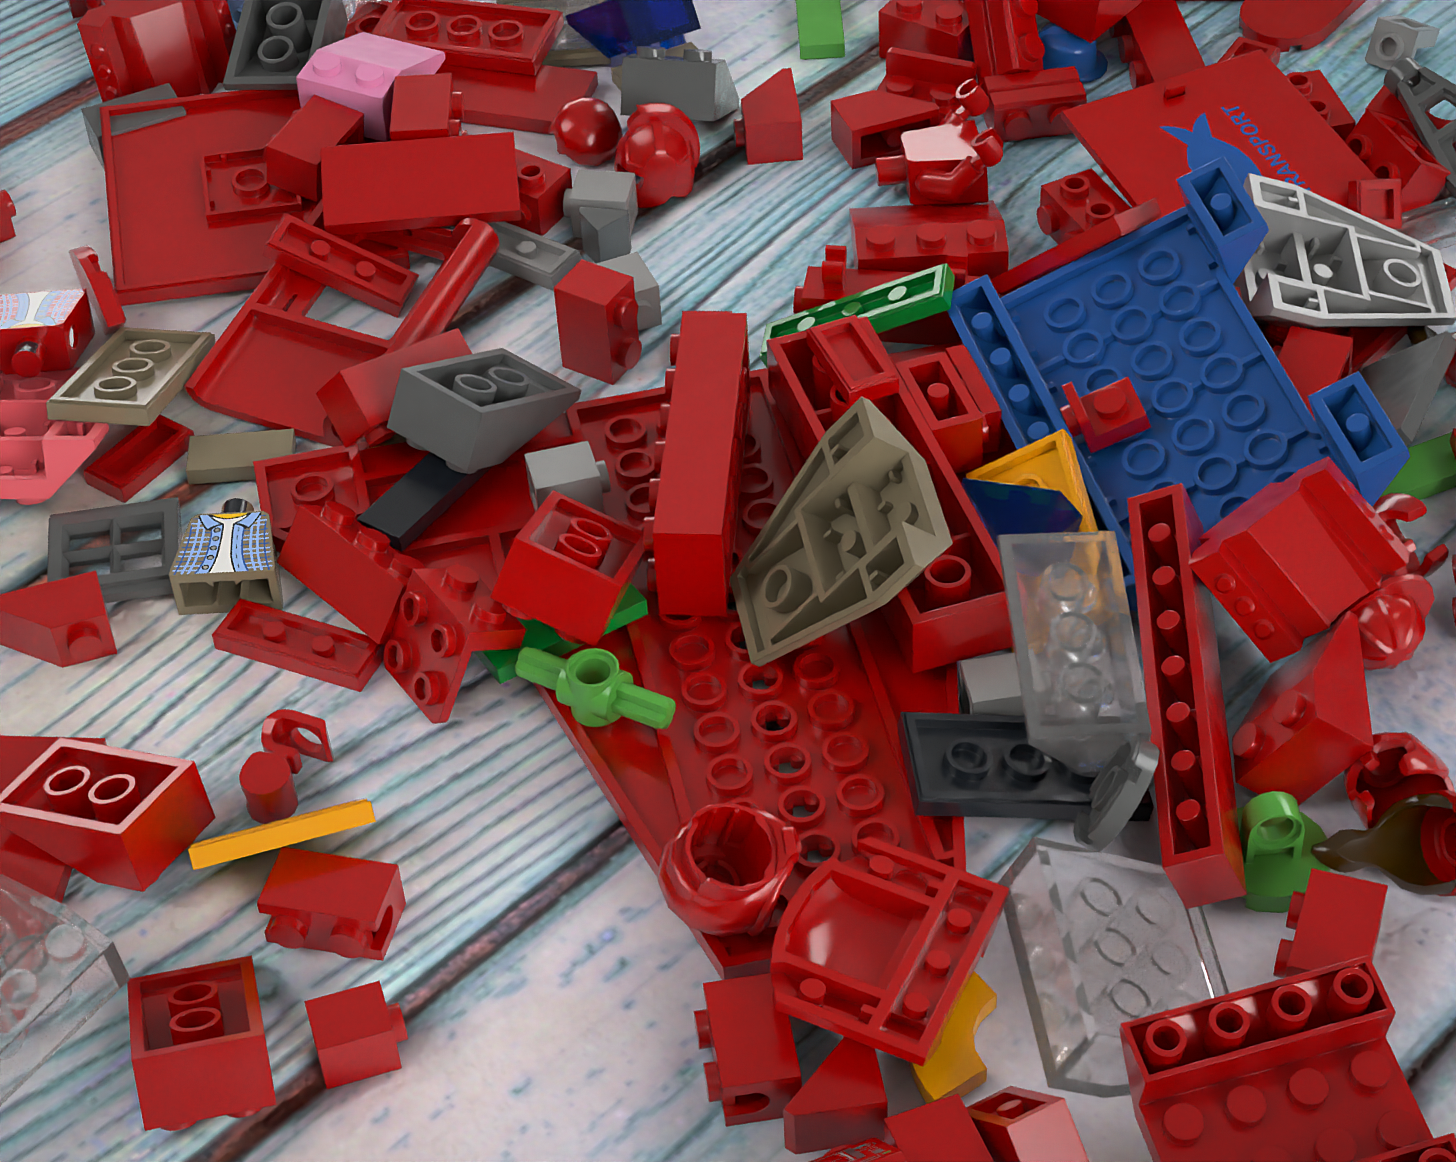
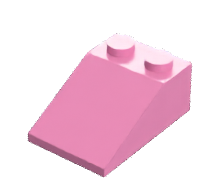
(362, 76)

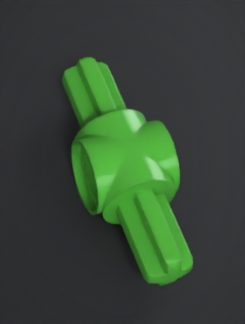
(595, 687)

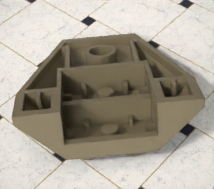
(841, 537)

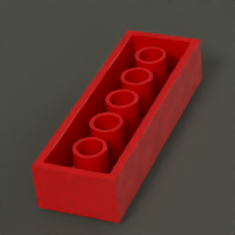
(699, 465)

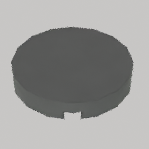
(1117, 793)

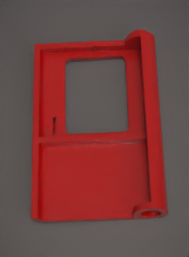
(278, 359)

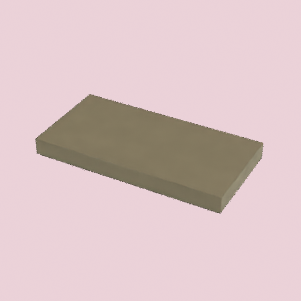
(131, 377)

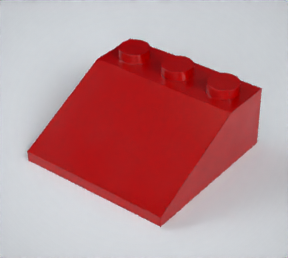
(922, 235)

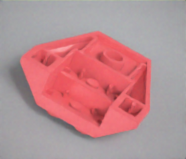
(36, 451)

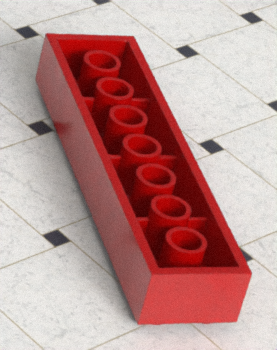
(960, 599)

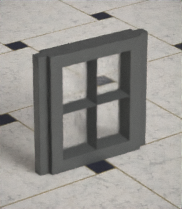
(124, 543)

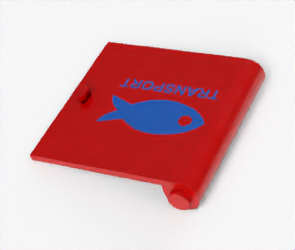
(1223, 109)

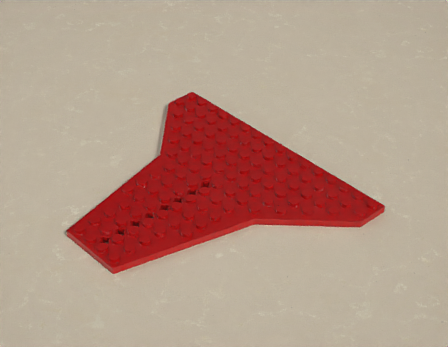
(831, 695)

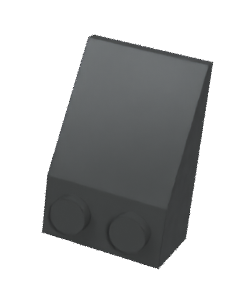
(279, 40)
(691, 82)
(477, 407)

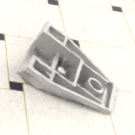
(1337, 267)

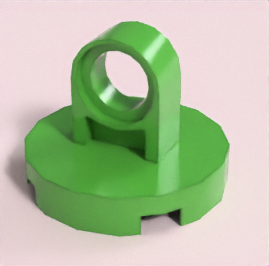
(1276, 850)

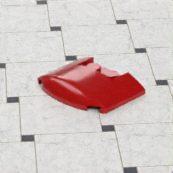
(883, 947)

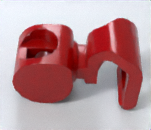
(268, 774)

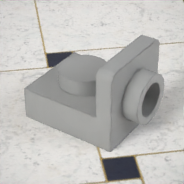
(1398, 38)

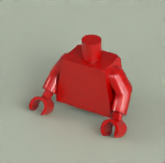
(946, 160)

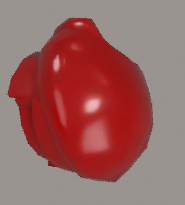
(728, 868)

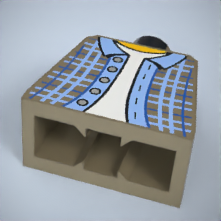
(226, 560)

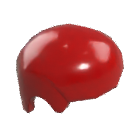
(586, 131)

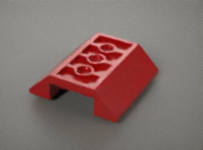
(1279, 1076)

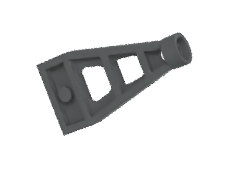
(1419, 91)

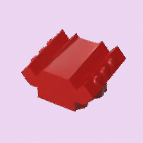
(158, 43)
(1296, 557)

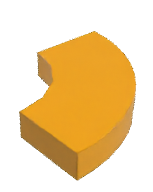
(956, 1063)

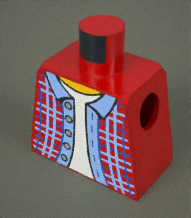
(44, 331)

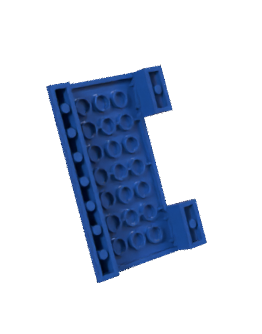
(1210, 384)

